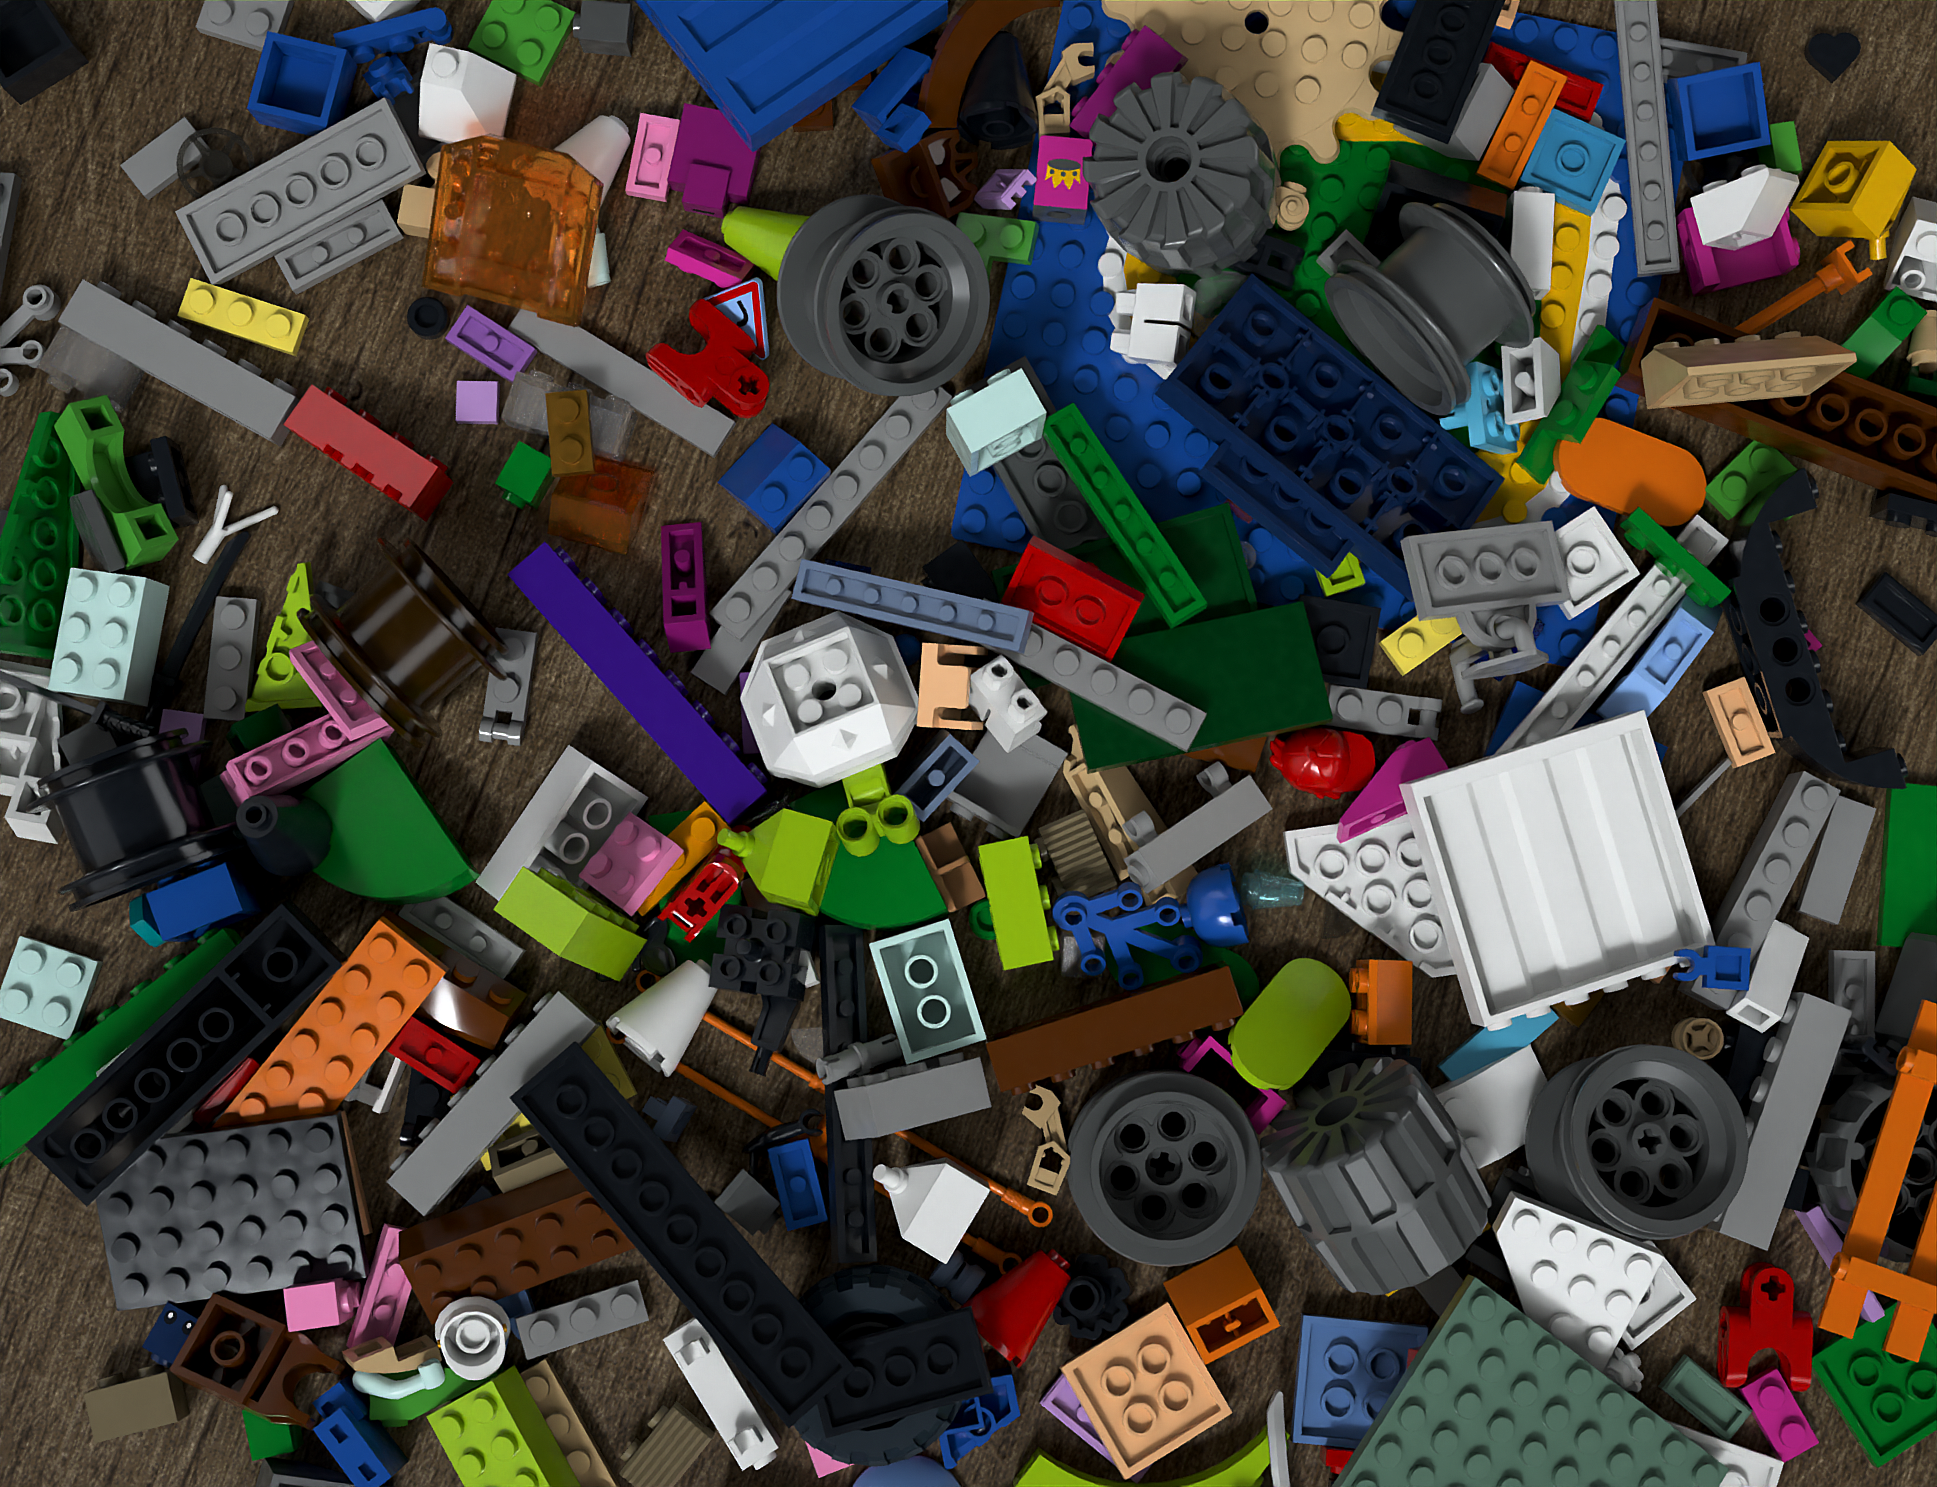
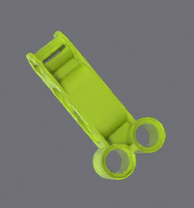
(873, 807)

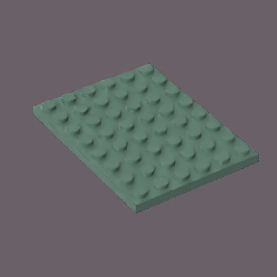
(1516, 1408)

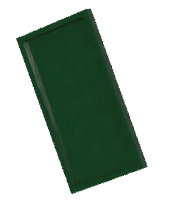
(1207, 549)
(1244, 670)

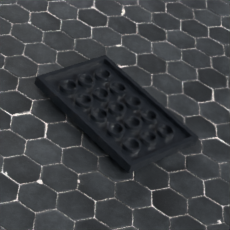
(234, 1213)

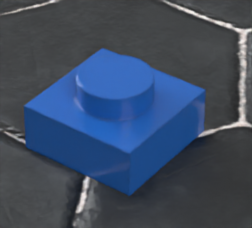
(903, 128)

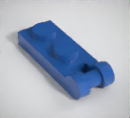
(395, 34)

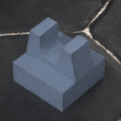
(671, 1116)

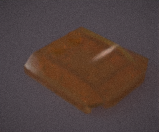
(513, 226)

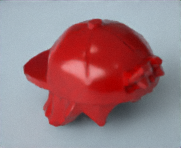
(1324, 761)

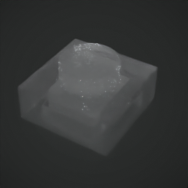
(1070, 955)

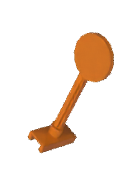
(1836, 273)

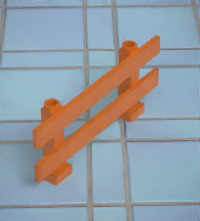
(1855, 1267)

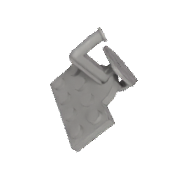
(1492, 588)

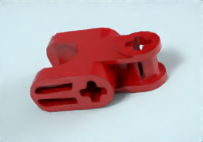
(718, 369)
(706, 890)
(1763, 1322)

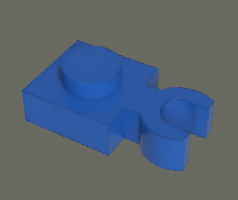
(388, 78)
(1719, 967)

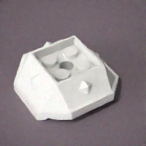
(837, 736)

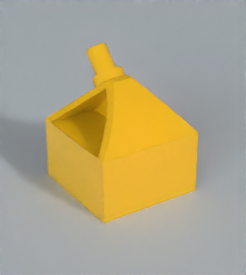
(1855, 192)

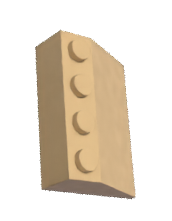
(1740, 369)

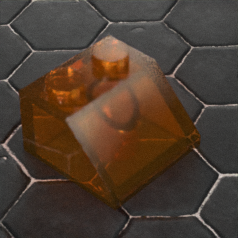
(601, 506)

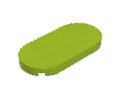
(1289, 1024)

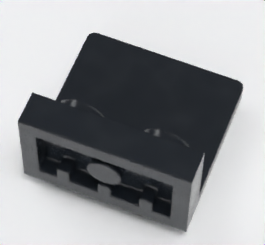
(163, 479)

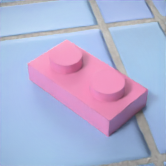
(652, 157)

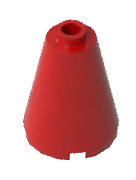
(1020, 1303)

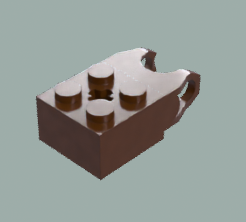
(263, 1371)

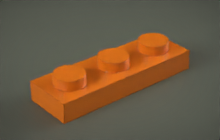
(1521, 125)

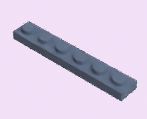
(913, 606)

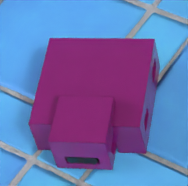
(711, 163)

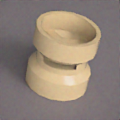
(1705, 1041)

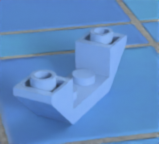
(1664, 660)

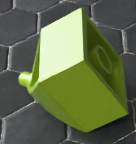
(788, 858)

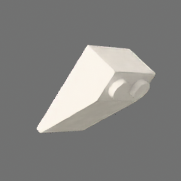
(1494, 1104)

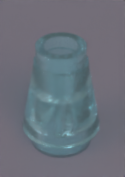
(1269, 890)

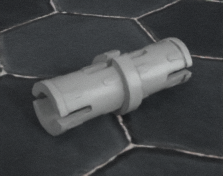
(858, 1059)

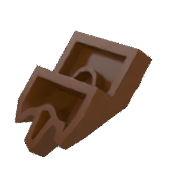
(929, 174)

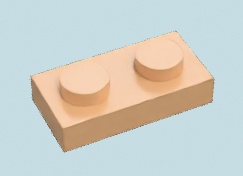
(1738, 722)

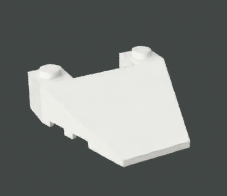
(29, 751)

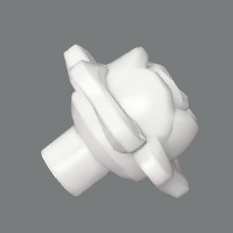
(1624, 1370)

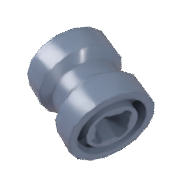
(957, 1277)

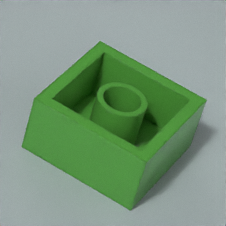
(1784, 149)

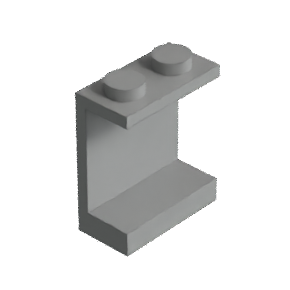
(1006, 785)

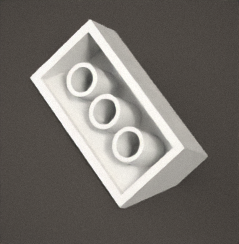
(563, 823)

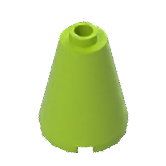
(761, 235)

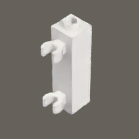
(724, 1395)

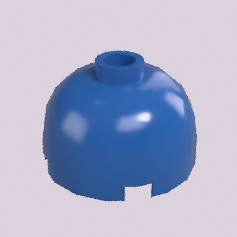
(1215, 908)

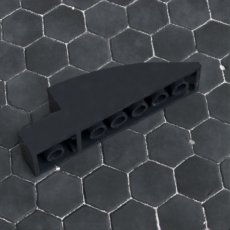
(187, 1052)

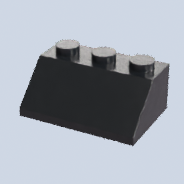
(1412, 184)

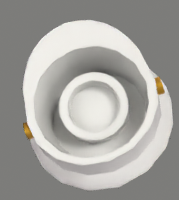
(473, 1336)

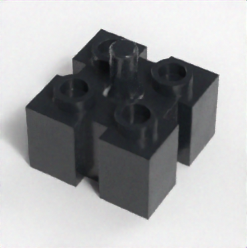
(762, 952)

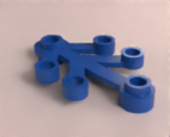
(1124, 930)

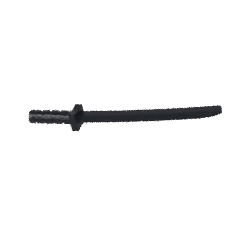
(169, 676)
(102, 715)

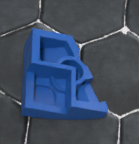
(980, 1418)

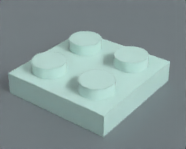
(47, 987)

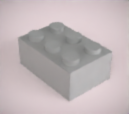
(911, 1096)

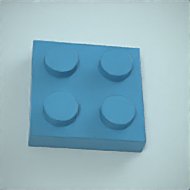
(1572, 161)

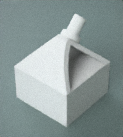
(933, 1202)

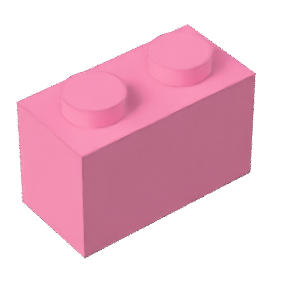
(321, 1303)

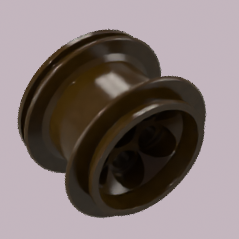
(405, 640)

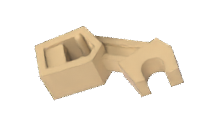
(1067, 73)
(1049, 1120)

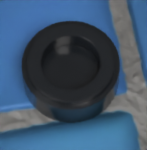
(428, 318)

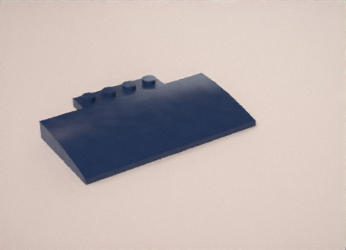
(1320, 440)

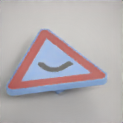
(746, 308)

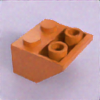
(1382, 1002)
(1221, 1304)

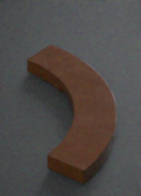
(959, 49)

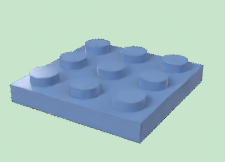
(1347, 1375)

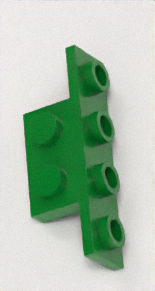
(1577, 405)

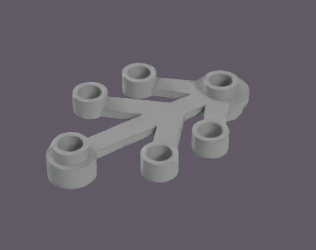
(44, 310)

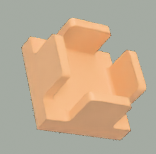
(946, 686)

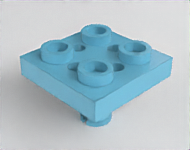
(1485, 412)

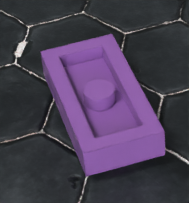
(490, 344)

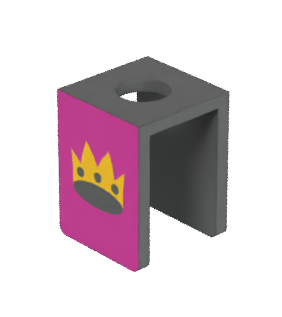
(1060, 185)

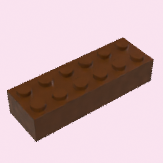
(1114, 1026)
(508, 1243)

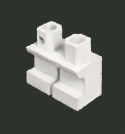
(1157, 323)
(1006, 702)

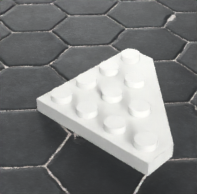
(1377, 885)
(1574, 1274)

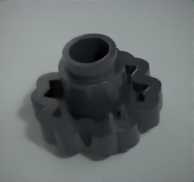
(1094, 1297)

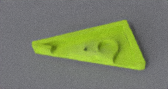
(278, 677)

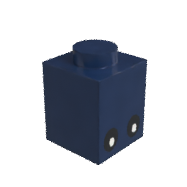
(171, 1331)

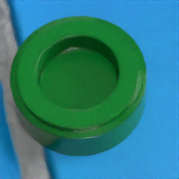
(981, 921)

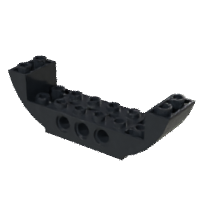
(1757, 577)

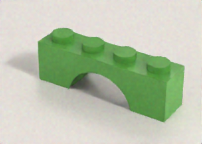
(95, 447)

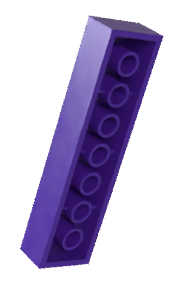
(634, 679)

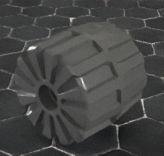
(1209, 213)
(1376, 1176)

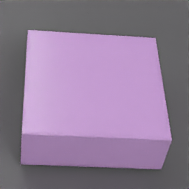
(477, 402)

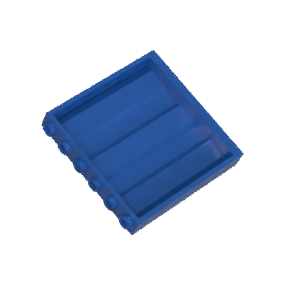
(785, 58)

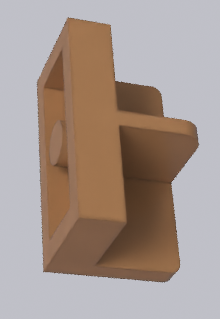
(949, 868)

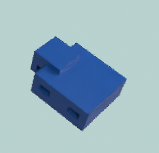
(354, 1440)

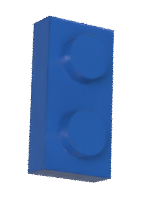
(798, 1184)

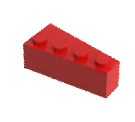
(369, 452)

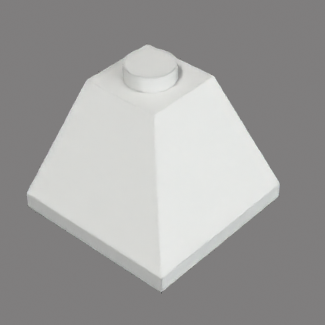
(462, 95)

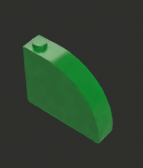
(387, 833)
(876, 890)

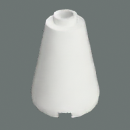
(599, 148)
(666, 1016)

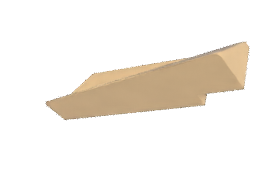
(1109, 802)

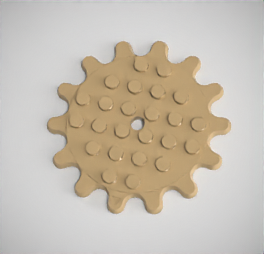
(1294, 74)

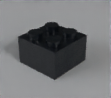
(34, 48)

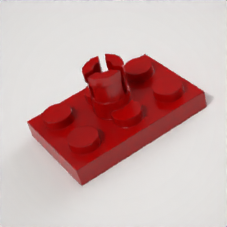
(1073, 598)

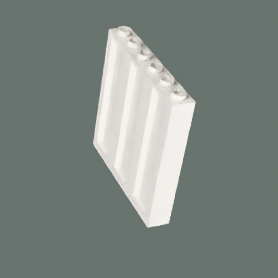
(1557, 869)

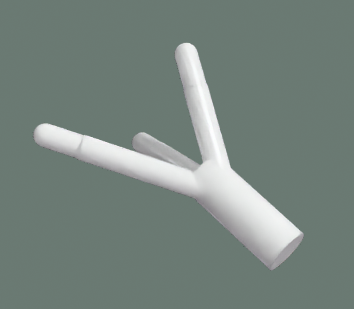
(218, 532)

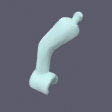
(375, 1384)

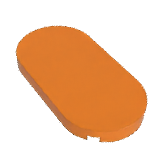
(1630, 471)

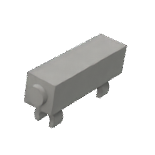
(1197, 834)

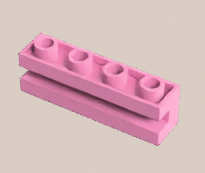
(294, 759)

